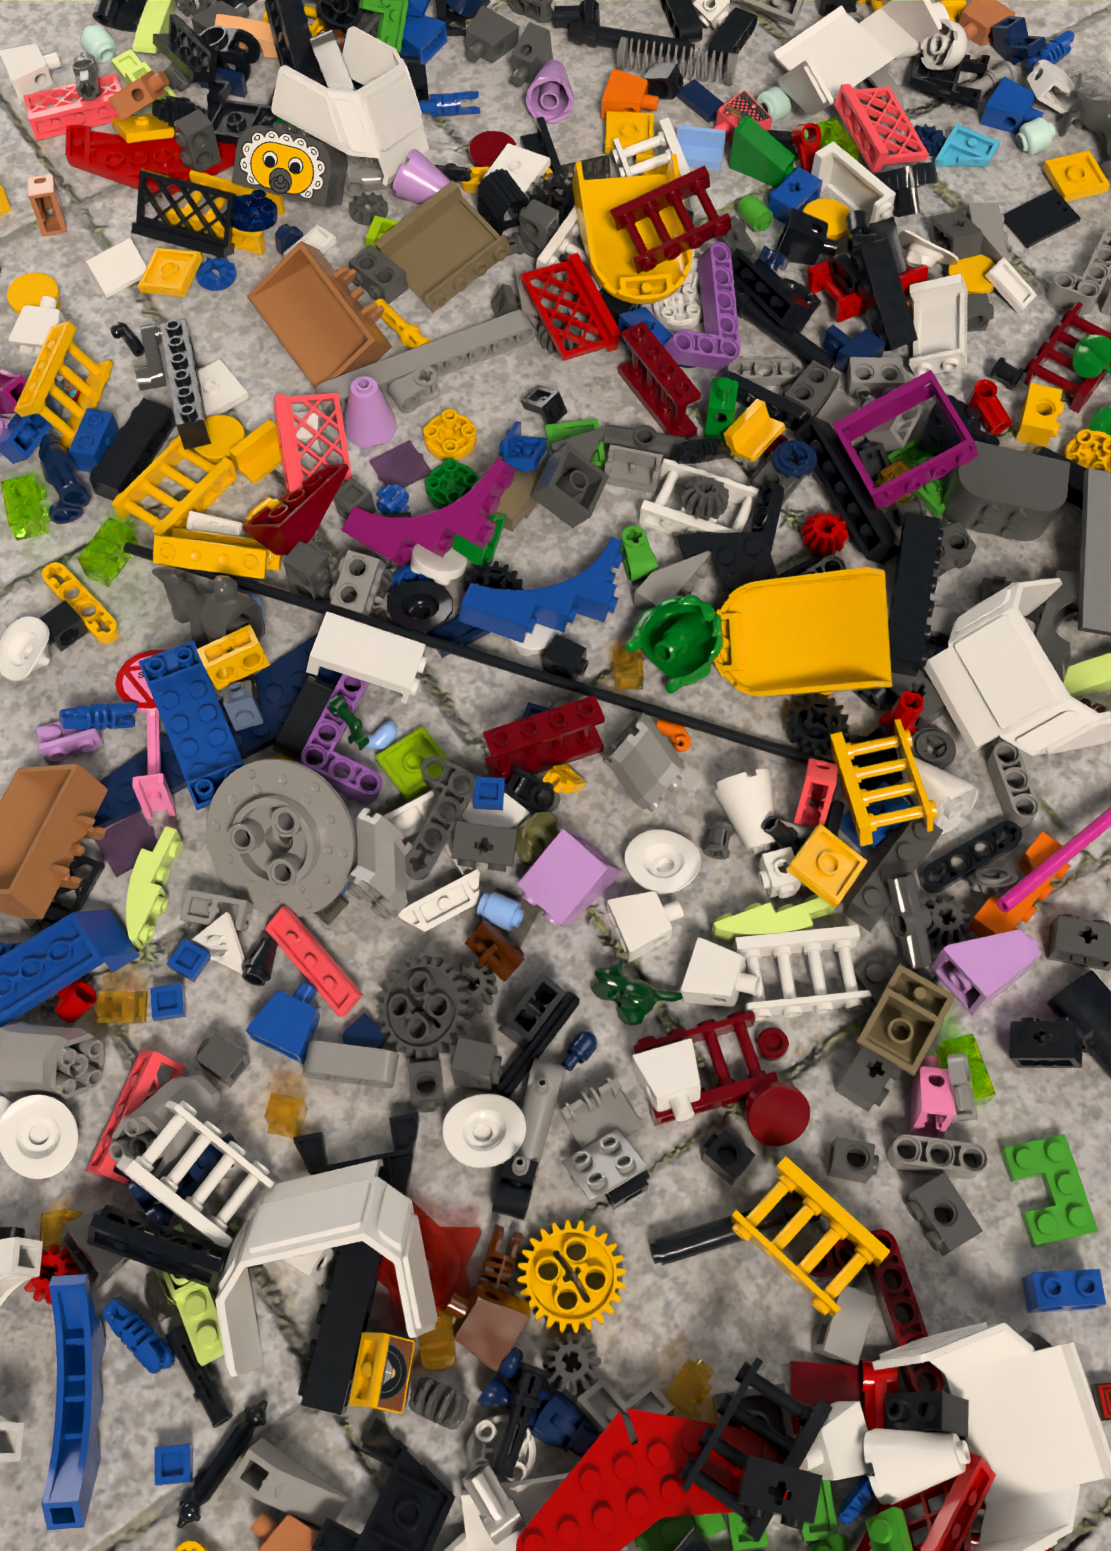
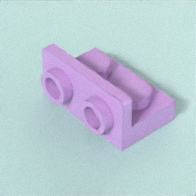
(59, 742)

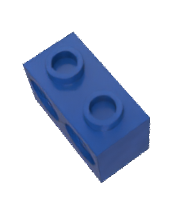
(1063, 1290)

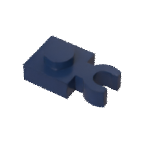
(774, 259)

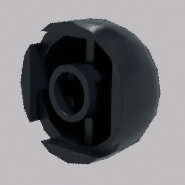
(338, 14)

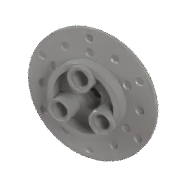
(291, 823)

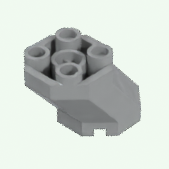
(644, 762)
(379, 864)
(49, 1060)
(143, 1126)

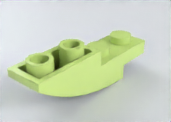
(145, 894)
(763, 920)
(198, 1313)

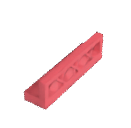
(131, 1097)

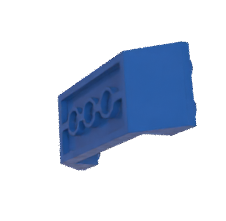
(192, 720)
(59, 958)

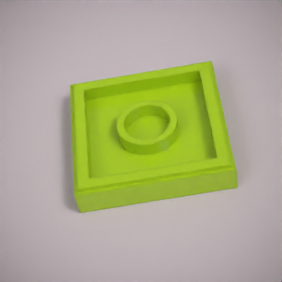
(404, 761)

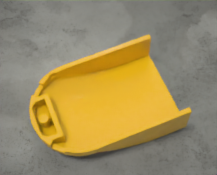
(612, 251)
(807, 634)

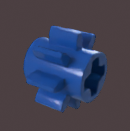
(392, 499)

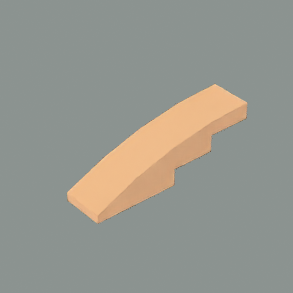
(258, 29)

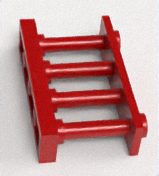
(849, 306)

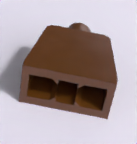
(488, 1322)

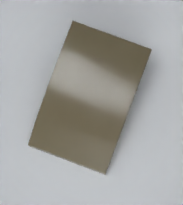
(517, 499)
(906, 1019)

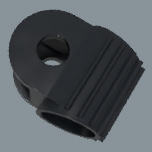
(225, 43)
(497, 195)

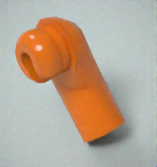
(676, 734)

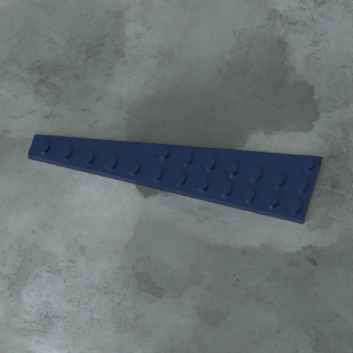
(278, 690)

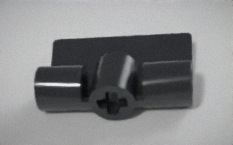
(119, 14)
(862, 232)
(1090, 1006)

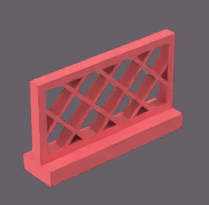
(52, 121)
(865, 131)
(288, 441)

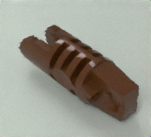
(497, 1266)

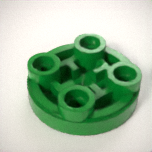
(449, 483)

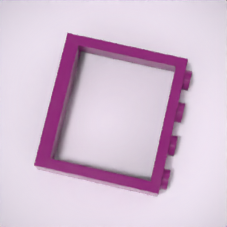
(889, 407)

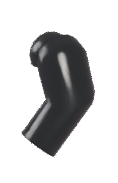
(122, 331)

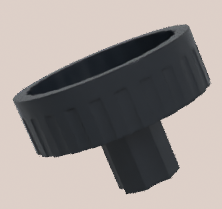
(905, 182)

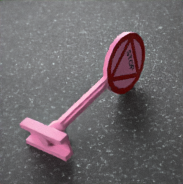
(132, 687)

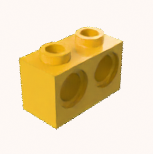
(233, 657)

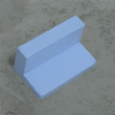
(702, 146)

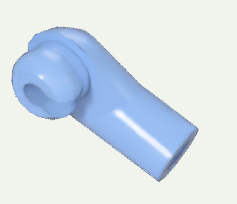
(383, 736)

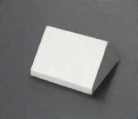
(115, 267)

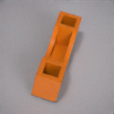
(992, 920)

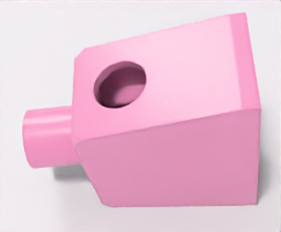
(931, 1100)

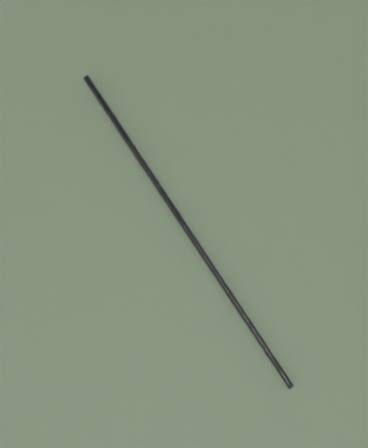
(504, 664)

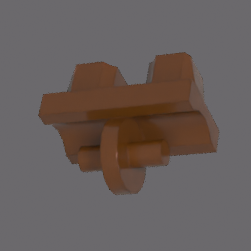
(495, 950)

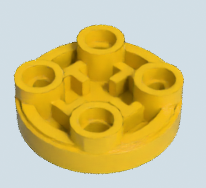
(831, 212)
(973, 272)
(30, 289)
(224, 435)
(450, 436)
(1090, 450)

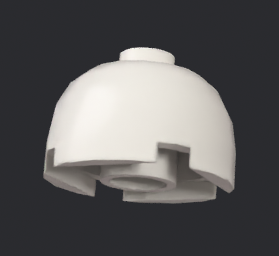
(945, 47)

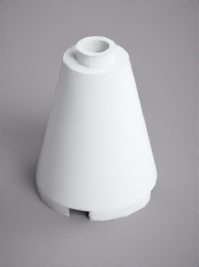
(948, 791)
(748, 804)
(912, 1461)

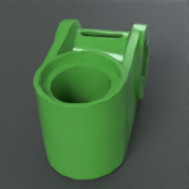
(638, 556)

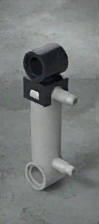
(521, 1170)

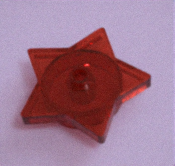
(449, 1253)

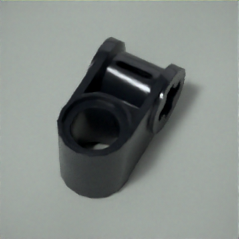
(527, 788)

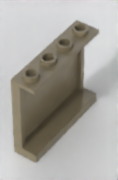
(443, 247)

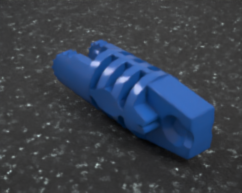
(1054, 51)
(449, 104)
(98, 716)
(138, 1335)

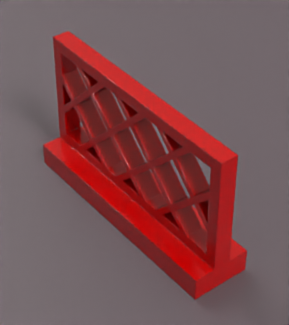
(591, 305)
(952, 1522)

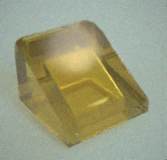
(53, 1224)

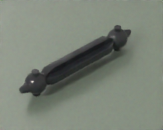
(222, 1463)

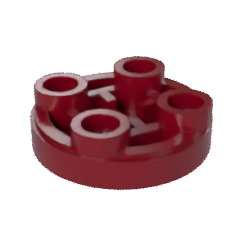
(487, 147)
(777, 1113)

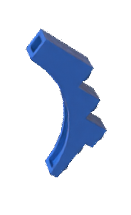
(518, 611)
(78, 1403)

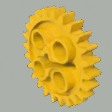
(545, 1293)

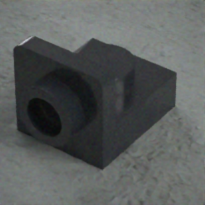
(545, 402)
(873, 458)

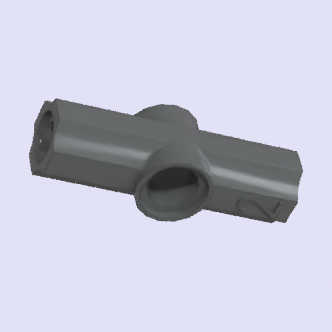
(86, 75)
(642, 438)
(910, 920)

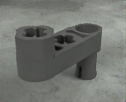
(153, 374)

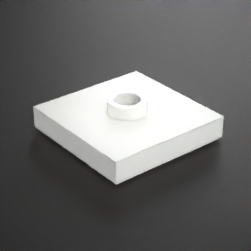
(522, 166)
(220, 389)

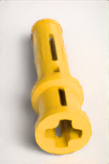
(409, 334)

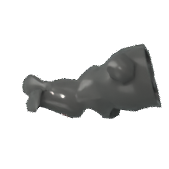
(1095, 116)
(210, 613)

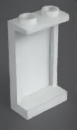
(852, 183)
(939, 325)
(368, 654)

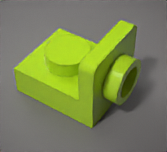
(378, 228)

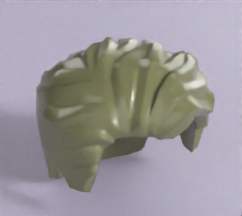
(535, 836)

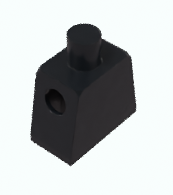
(805, 238)

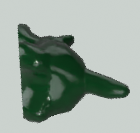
(633, 996)

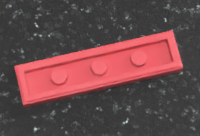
(313, 961)

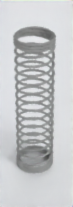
(730, 65)

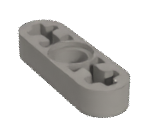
(783, 365)

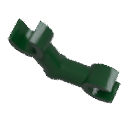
(339, 709)

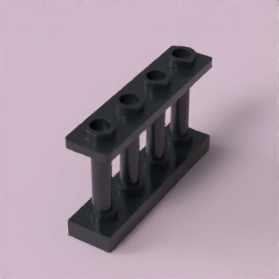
(791, 1449)

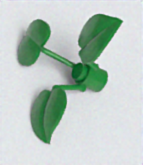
(1089, 360)

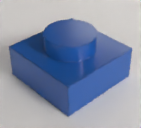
(489, 793)
(189, 960)
(168, 1002)
(173, 1464)

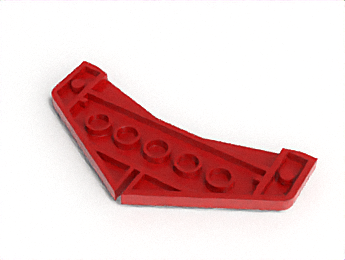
(120, 161)
(628, 1487)

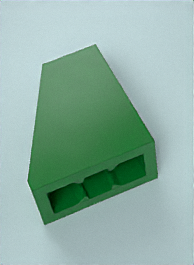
(760, 154)

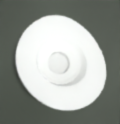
(922, 252)
(24, 648)
(662, 861)
(484, 1130)
(38, 1136)

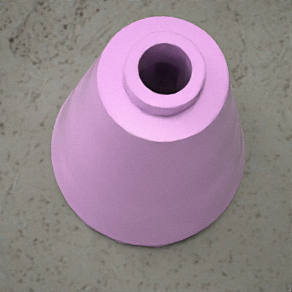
(550, 93)
(418, 179)
(368, 415)

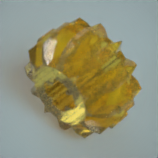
(439, 1345)

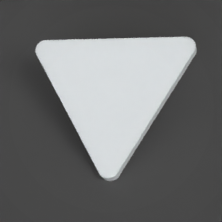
(222, 943)

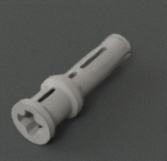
(991, 79)

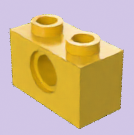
(1039, 415)

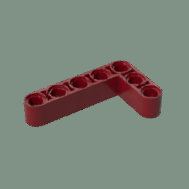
(887, 1301)

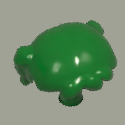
(679, 639)

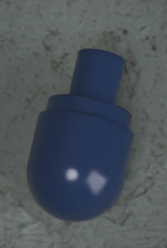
(580, 1049)

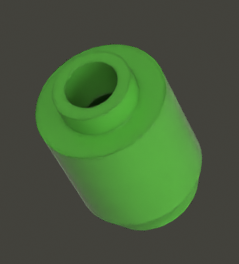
(755, 213)

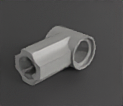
(361, 180)
(497, 1510)

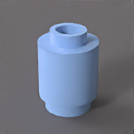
(500, 910)

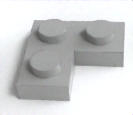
(603, 1403)

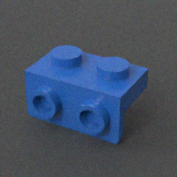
(522, 451)

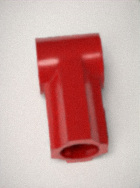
(807, 148)
(992, 412)
(906, 708)
(75, 1001)
(874, 1386)

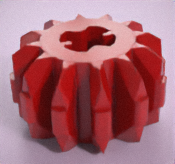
(824, 533)
(57, 1259)

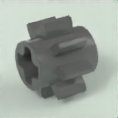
(176, 77)

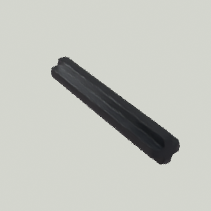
(537, 1045)

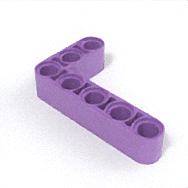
(721, 339)
(333, 761)

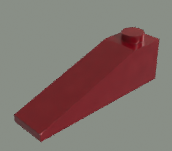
(299, 512)

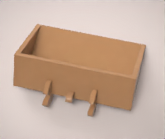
(319, 316)
(40, 833)

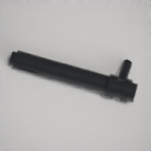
(596, 35)
(788, 338)
(720, 1232)

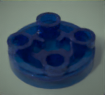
(254, 212)

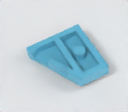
(967, 149)

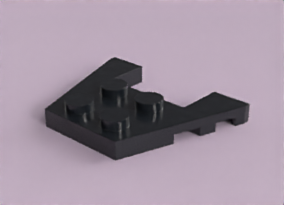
(945, 82)
(234, 117)
(738, 557)
(396, 1164)
(407, 1510)

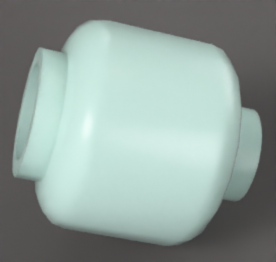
(98, 42)
(775, 103)
(1035, 136)

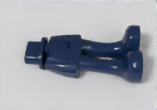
(57, 471)
(198, 1172)
(555, 1424)

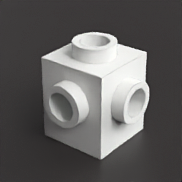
(712, 12)
(774, 875)

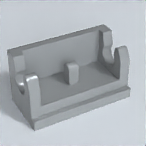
(633, 469)
(206, 908)
(845, 1334)

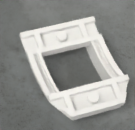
(449, 899)

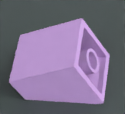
(568, 878)
(985, 966)

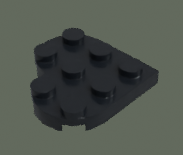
(939, 435)

